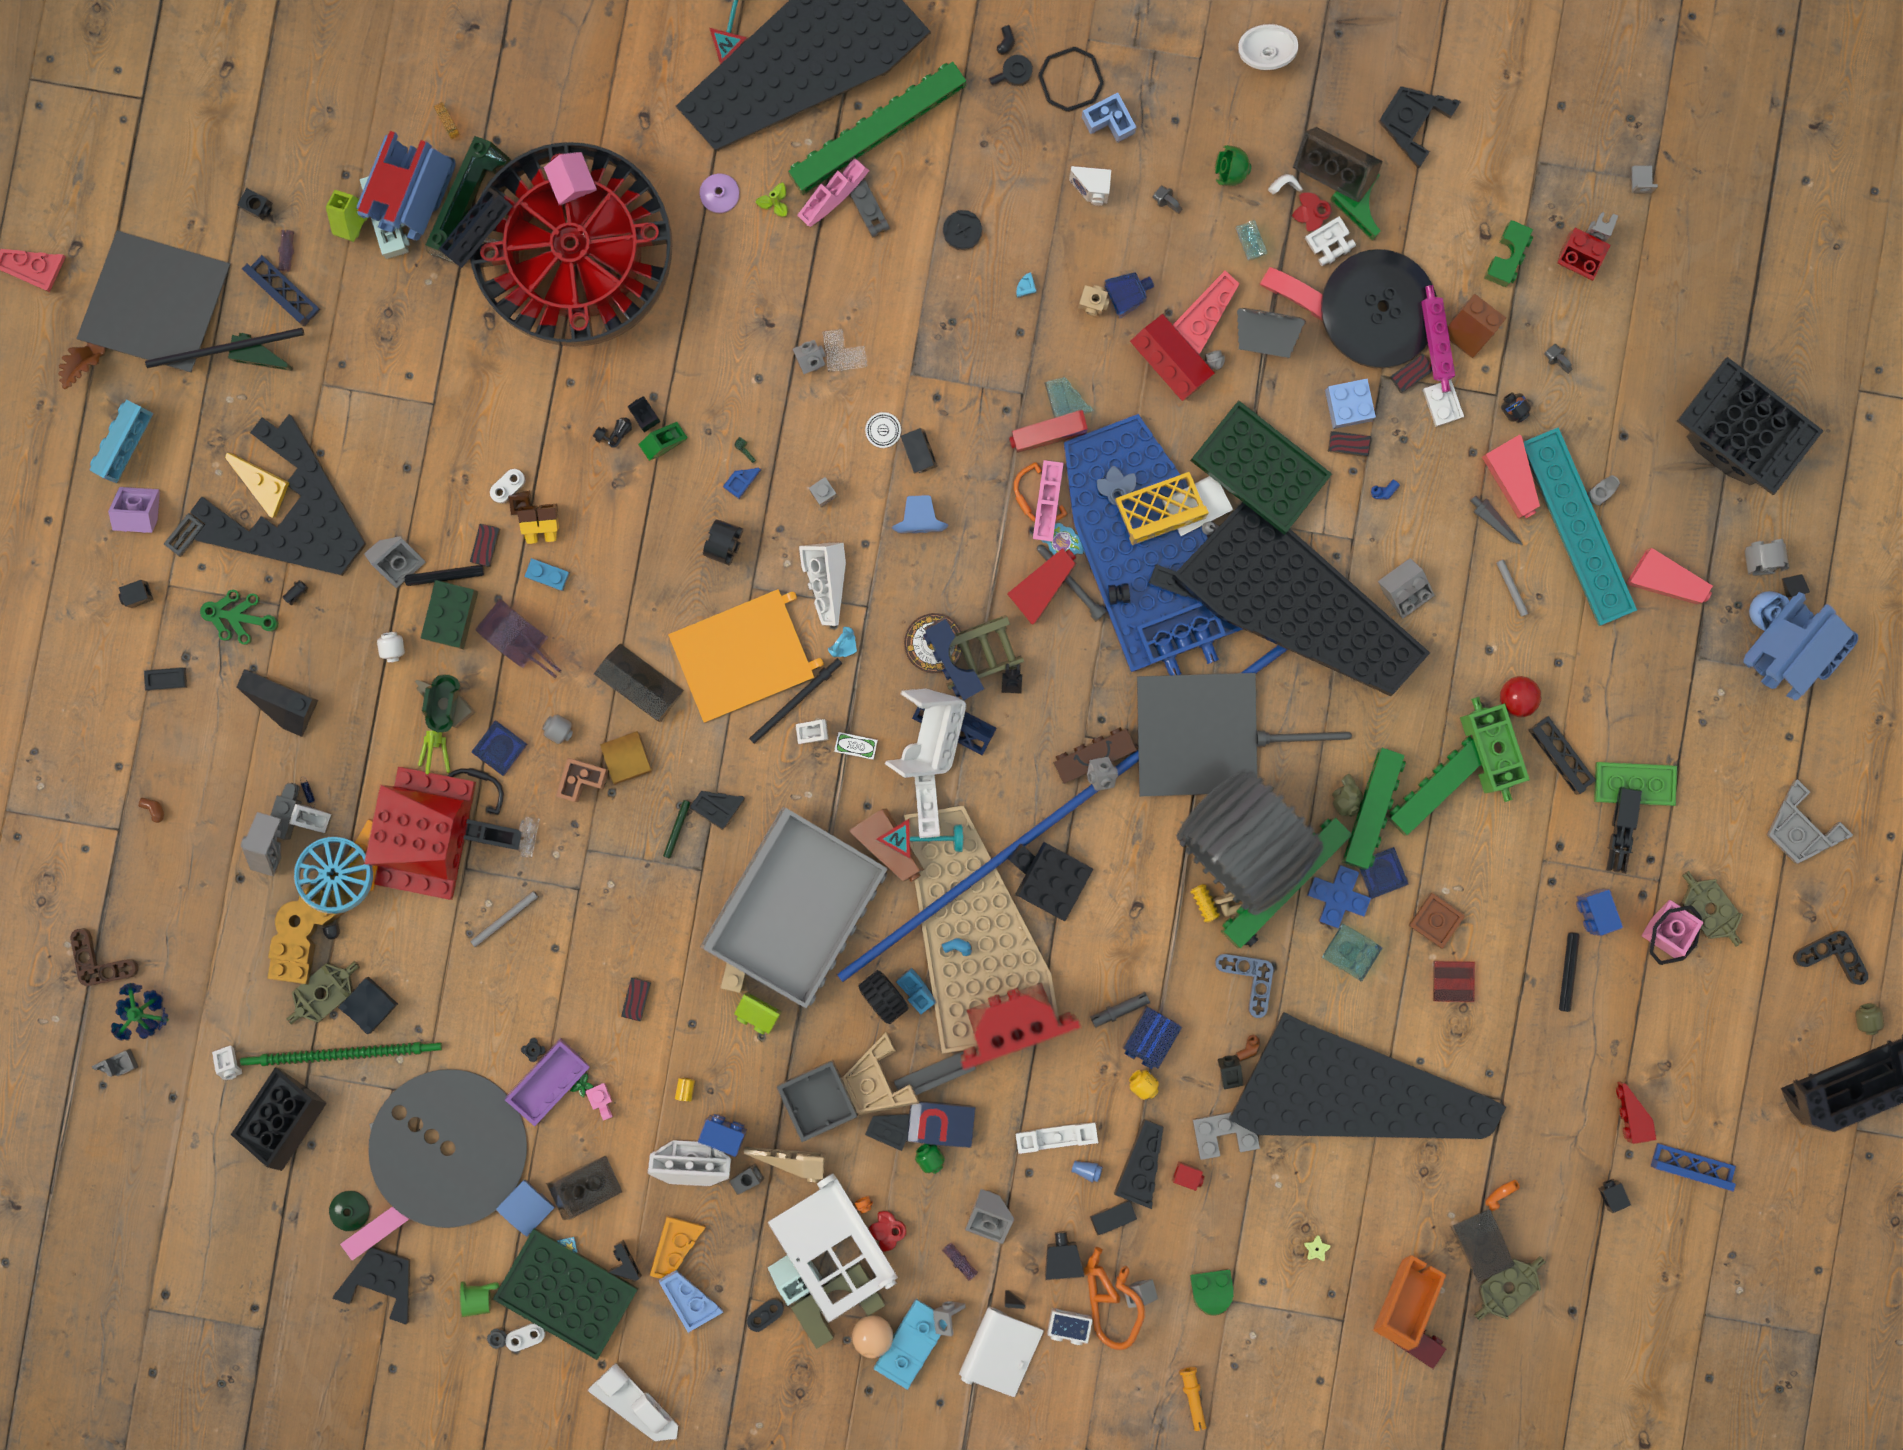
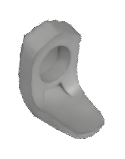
(1604, 490)

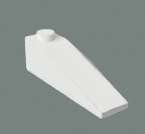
(826, 572)

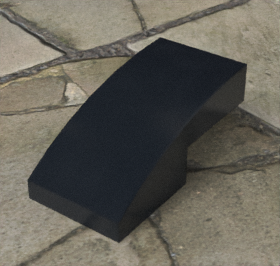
(1113, 1217)

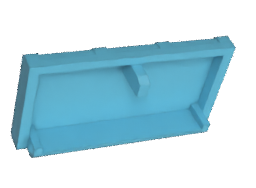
(910, 1345)

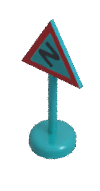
(726, 42)
(900, 839)

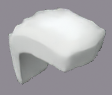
(1278, 183)

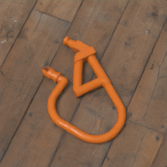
(1093, 1270)

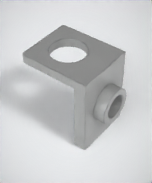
(1642, 179)
(944, 1313)

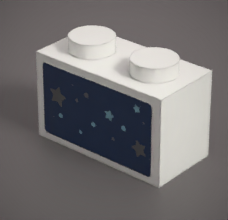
(1069, 1326)

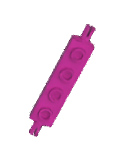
(1438, 338)

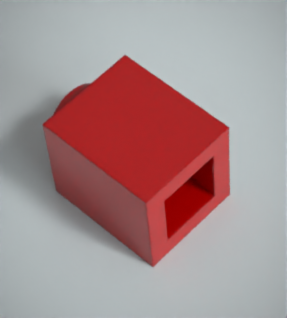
(1188, 1176)

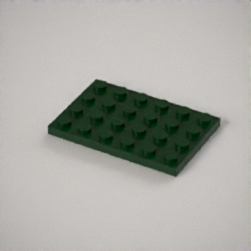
(1261, 467)
(565, 1293)

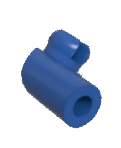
(1385, 492)

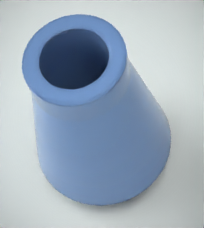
(1087, 1170)

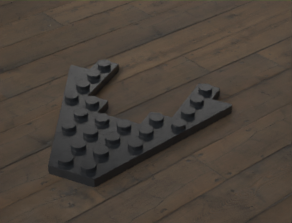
(316, 529)

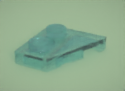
(1065, 398)

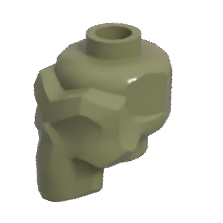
(1348, 797)

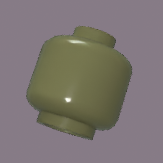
(1869, 1019)

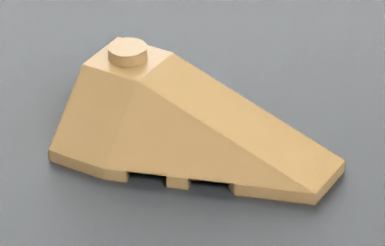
(800, 1163)

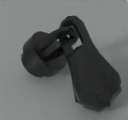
(621, 428)

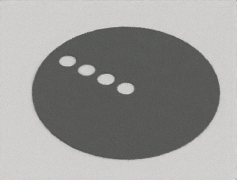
(454, 1187)

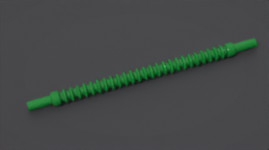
(417, 1048)

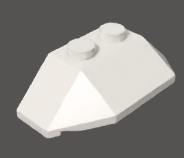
(689, 1164)

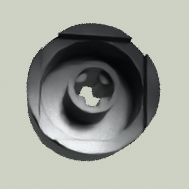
(722, 542)

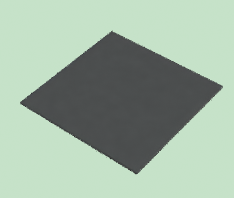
(153, 300)
(1194, 731)

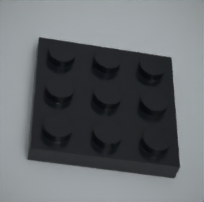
(1054, 881)

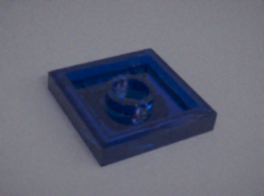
(499, 748)
(1384, 874)

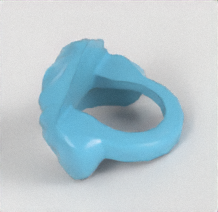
(844, 645)

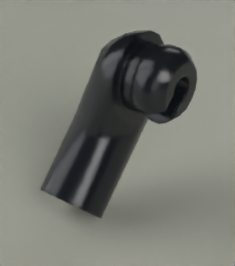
(1008, 41)

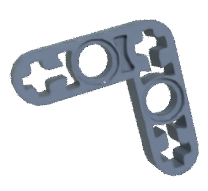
(1254, 972)

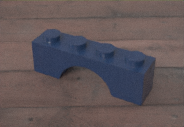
(965, 680)

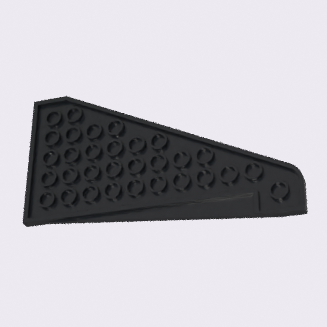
(1333, 1087)

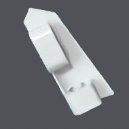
(632, 1404)

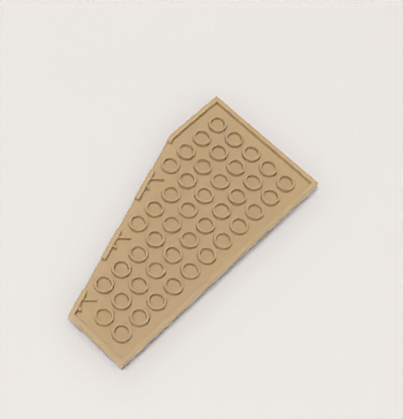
(983, 916)

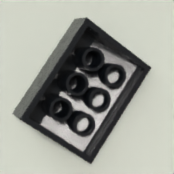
(278, 1119)

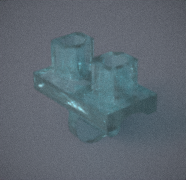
(1251, 240)

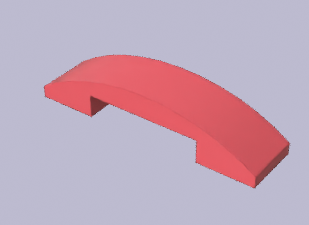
(1293, 290)

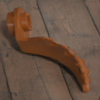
(79, 361)

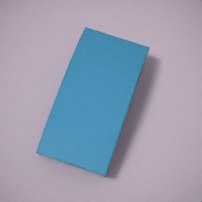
(915, 988)

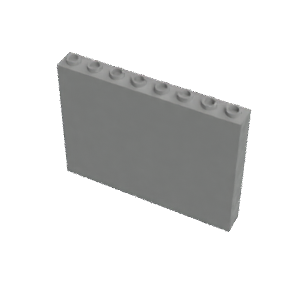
(794, 907)

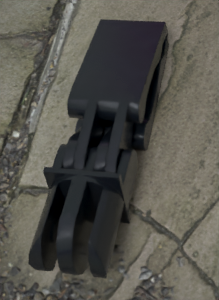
(1624, 822)

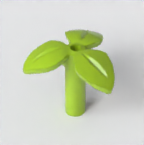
(777, 194)

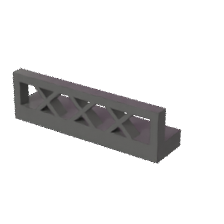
(934, 1074)

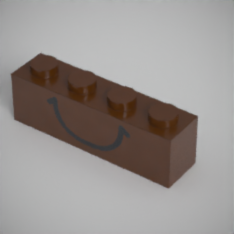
(1077, 763)

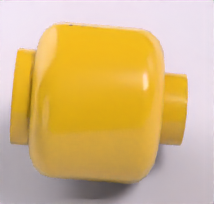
(1143, 1084)

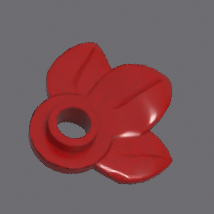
(1309, 213)
(884, 1232)

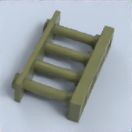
(980, 632)

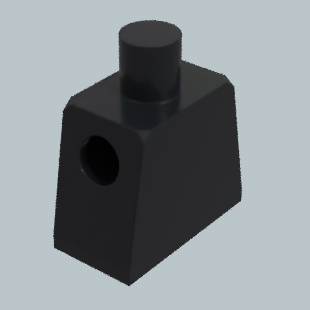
(1062, 1259)

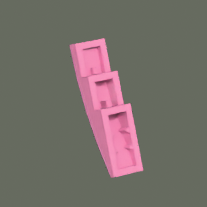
(832, 194)
(1048, 501)
(373, 1232)

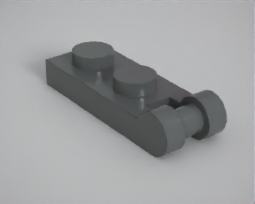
(868, 208)

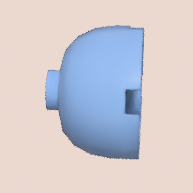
(1766, 608)

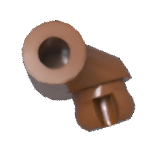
(154, 808)
(1251, 1048)

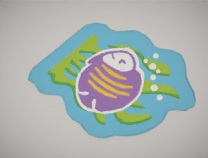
(1064, 538)

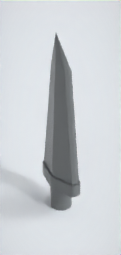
(1491, 516)

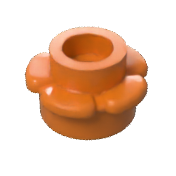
(863, 1204)

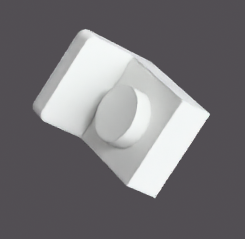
(226, 1063)

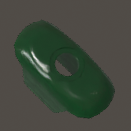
(442, 687)

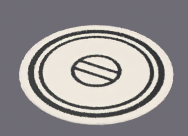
(883, 430)

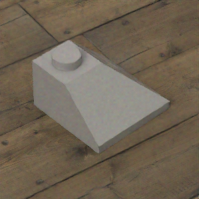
(394, 559)
(990, 1217)

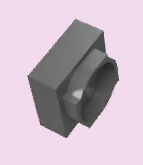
(817, 1100)

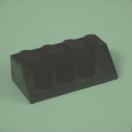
(1337, 163)
(639, 682)

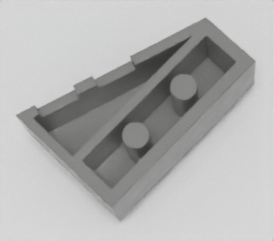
(261, 844)

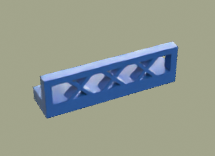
(1691, 1174)

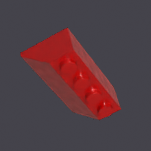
(1172, 357)

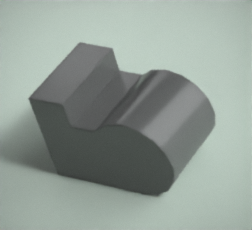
(746, 1179)

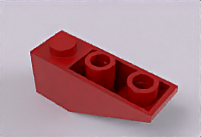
(1638, 1123)

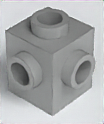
(809, 356)
(1102, 773)

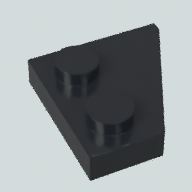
(716, 807)
(889, 1129)

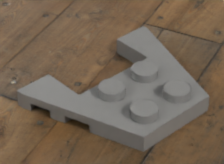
(1796, 834)

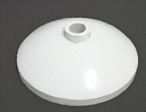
(1268, 47)

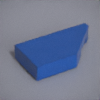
(740, 481)

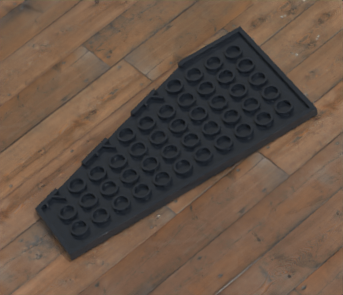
(799, 60)
(1297, 601)

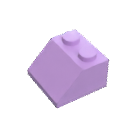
(134, 510)

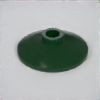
(356, 1204)

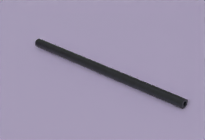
(224, 348)

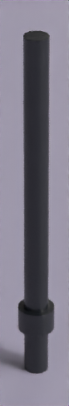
(824, 674)

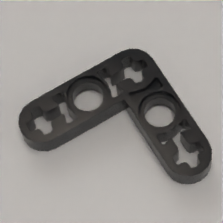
(1839, 950)

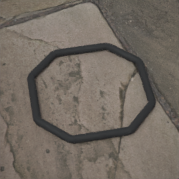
(1080, 104)
(1655, 931)

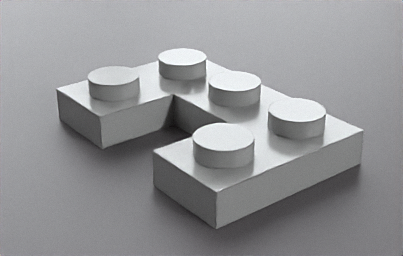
(1210, 1127)

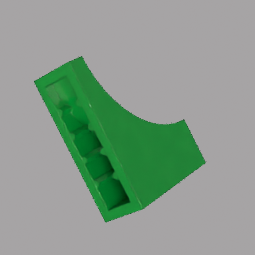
(1358, 212)

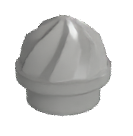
(1215, 359)

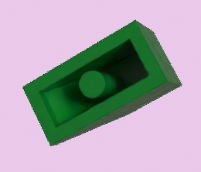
(662, 440)

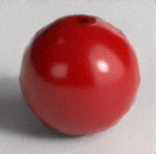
(1520, 696)

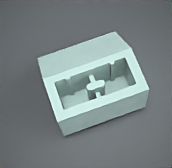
(788, 1279)

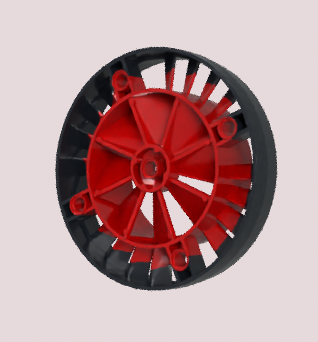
(618, 252)

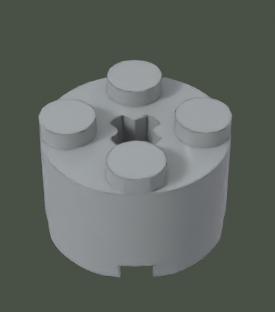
(1766, 558)

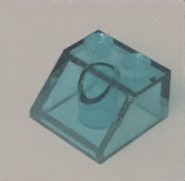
(1352, 952)

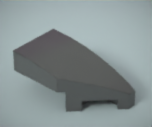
(117, 1064)

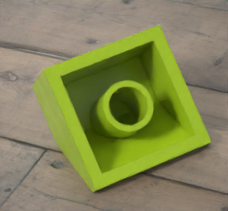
(757, 1013)

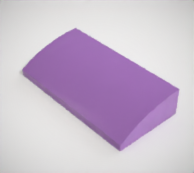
(547, 1082)

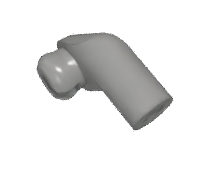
(1209, 527)

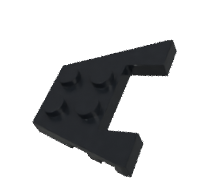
(1406, 116)
(384, 1274)

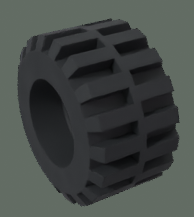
(883, 997)

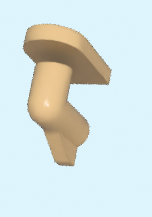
(1225, 907)

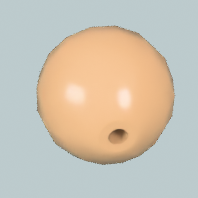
(872, 1336)

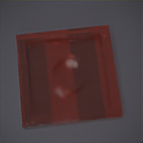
(1453, 981)

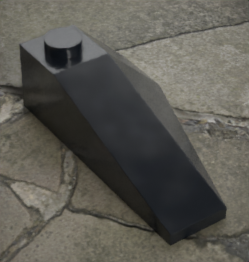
(282, 704)

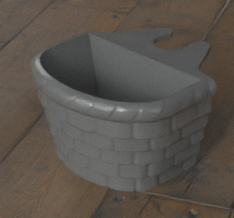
(1268, 332)

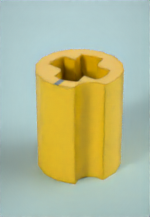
(684, 1089)

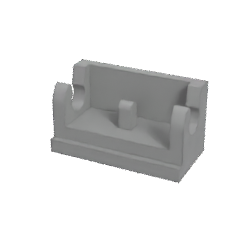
(1601, 229)

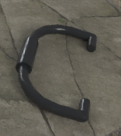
(484, 776)

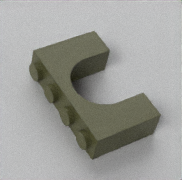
(811, 1315)

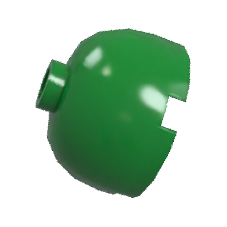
(1232, 166)

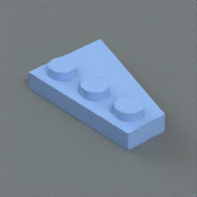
(688, 1301)

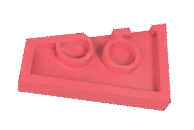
(34, 268)

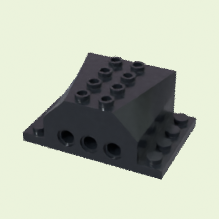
(1747, 428)

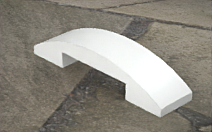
(927, 806)
(1056, 1137)

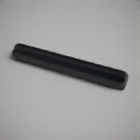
(444, 575)
(1569, 972)

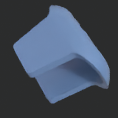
(919, 517)

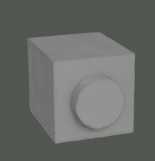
(823, 492)

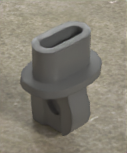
(1164, 197)
(1556, 355)

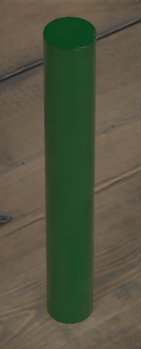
(676, 829)

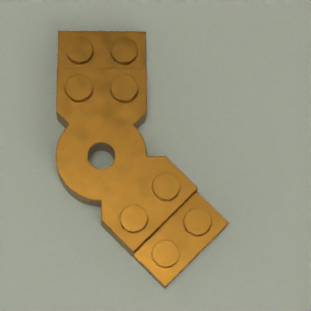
(292, 947)

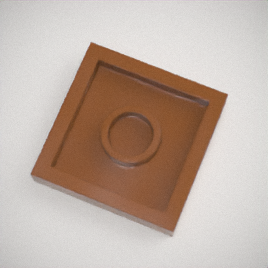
(1436, 920)

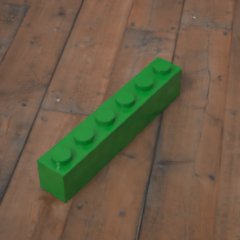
(1436, 788)
(1373, 809)

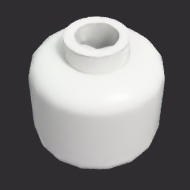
(390, 646)

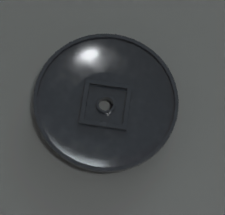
(1353, 315)

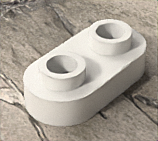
(507, 486)
(524, 1336)

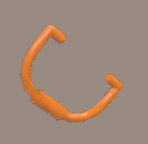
(1022, 502)

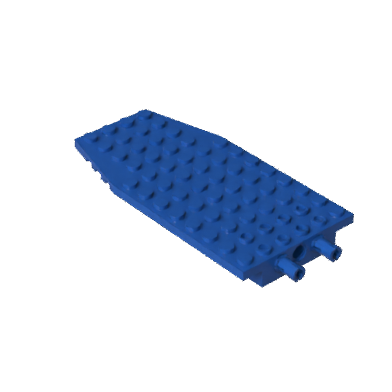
(1155, 621)

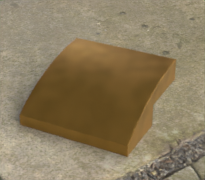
(625, 757)

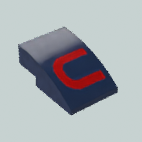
(941, 1124)

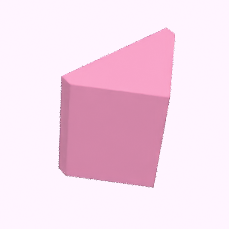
(569, 177)

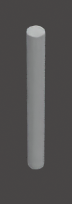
(504, 919)

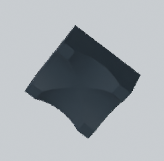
(368, 1005)

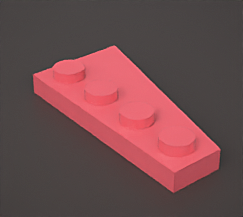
(1206, 311)

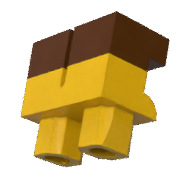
(539, 520)

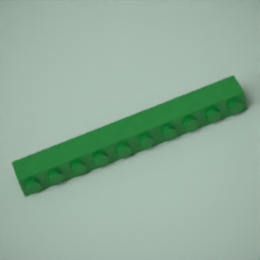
(877, 128)

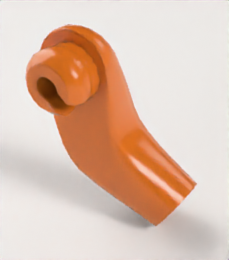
(1500, 1193)

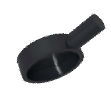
(1016, 71)

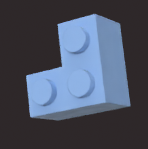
(1110, 113)

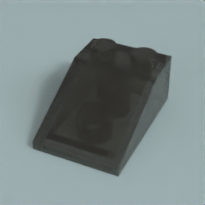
(584, 1188)
(1483, 1245)

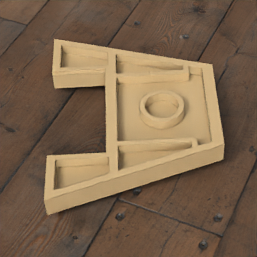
(869, 1085)

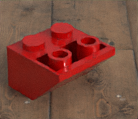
(1583, 253)

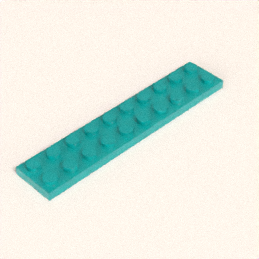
(1578, 527)

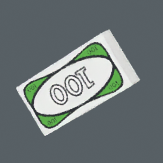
(855, 745)

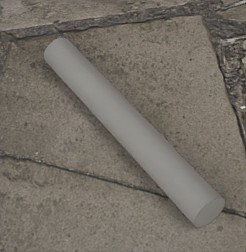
(1512, 588)

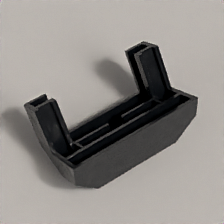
(1849, 1089)

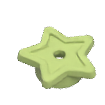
(1320, 1254)

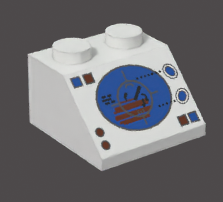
(1091, 183)

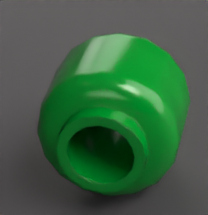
(929, 1158)

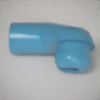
(959, 945)

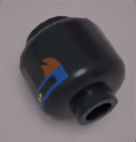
(1516, 407)

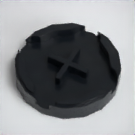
(962, 230)

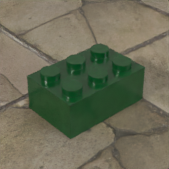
(449, 614)

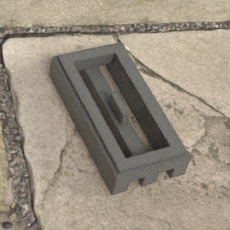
(191, 538)

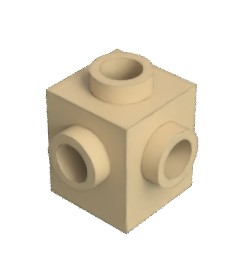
(1094, 293)

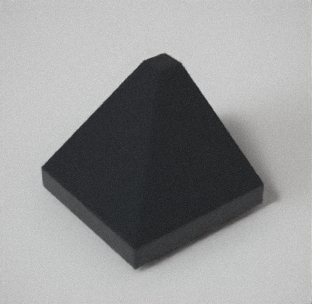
(1013, 1301)

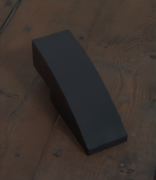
(493, 834)

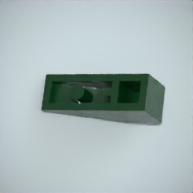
(256, 355)

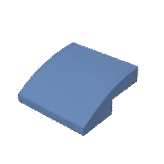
(525, 1208)

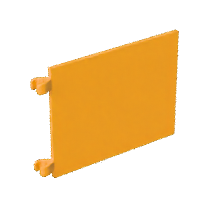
(742, 655)

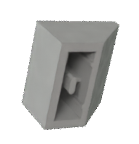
(1406, 588)

